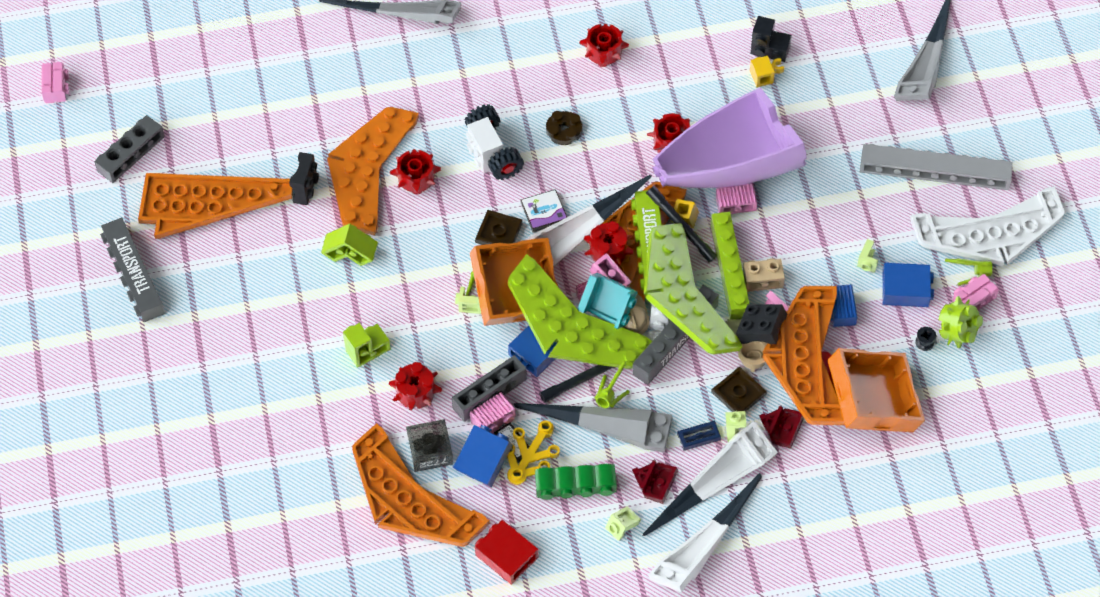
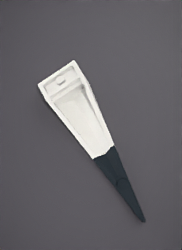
(570, 232)
(736, 459)
(689, 558)

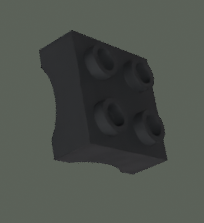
(304, 179)
(761, 323)

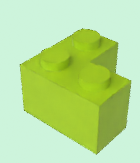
(349, 243)
(365, 344)

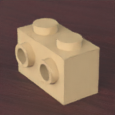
(763, 274)

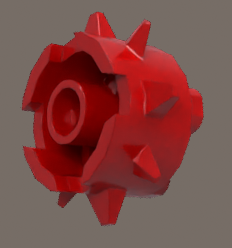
(604, 44)
(667, 130)
(415, 171)
(608, 239)
(415, 386)

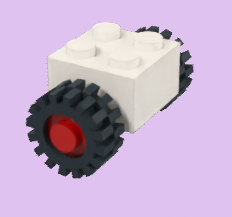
(487, 145)

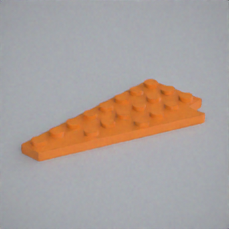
(191, 201)

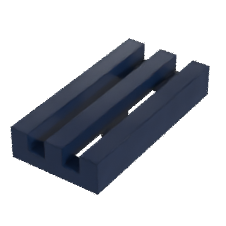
(695, 440)

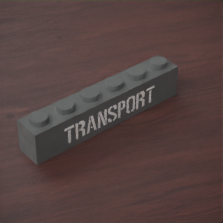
(132, 269)
(666, 345)

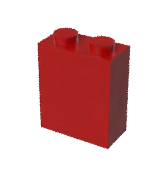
(506, 551)

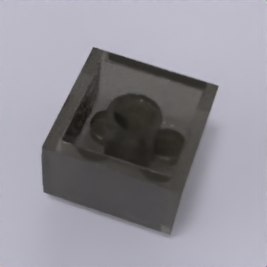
(429, 445)

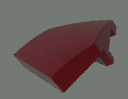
(782, 426)
(655, 480)

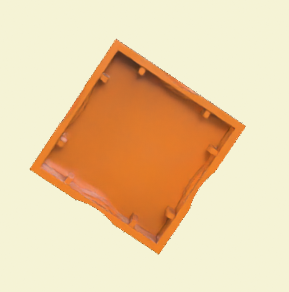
(492, 269)
(875, 390)

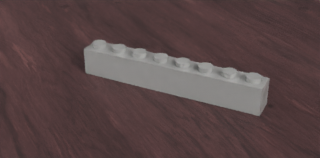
(936, 166)

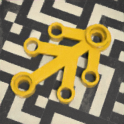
(529, 455)

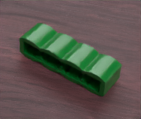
(577, 480)

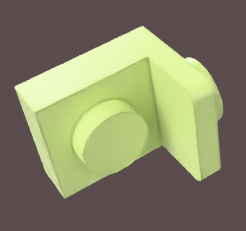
(866, 258)
(467, 304)
(734, 421)
(621, 522)

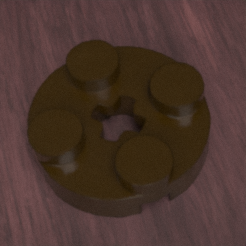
(566, 136)

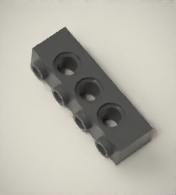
(129, 149)
(500, 379)

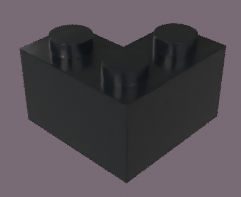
(769, 42)

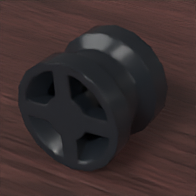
(924, 343)

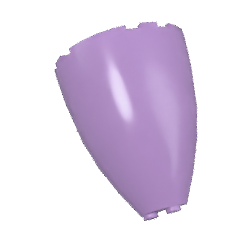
(732, 147)

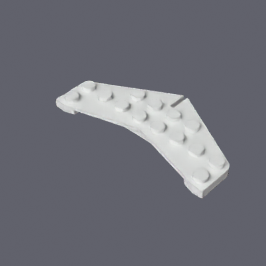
(987, 236)

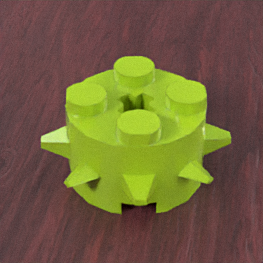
(959, 322)

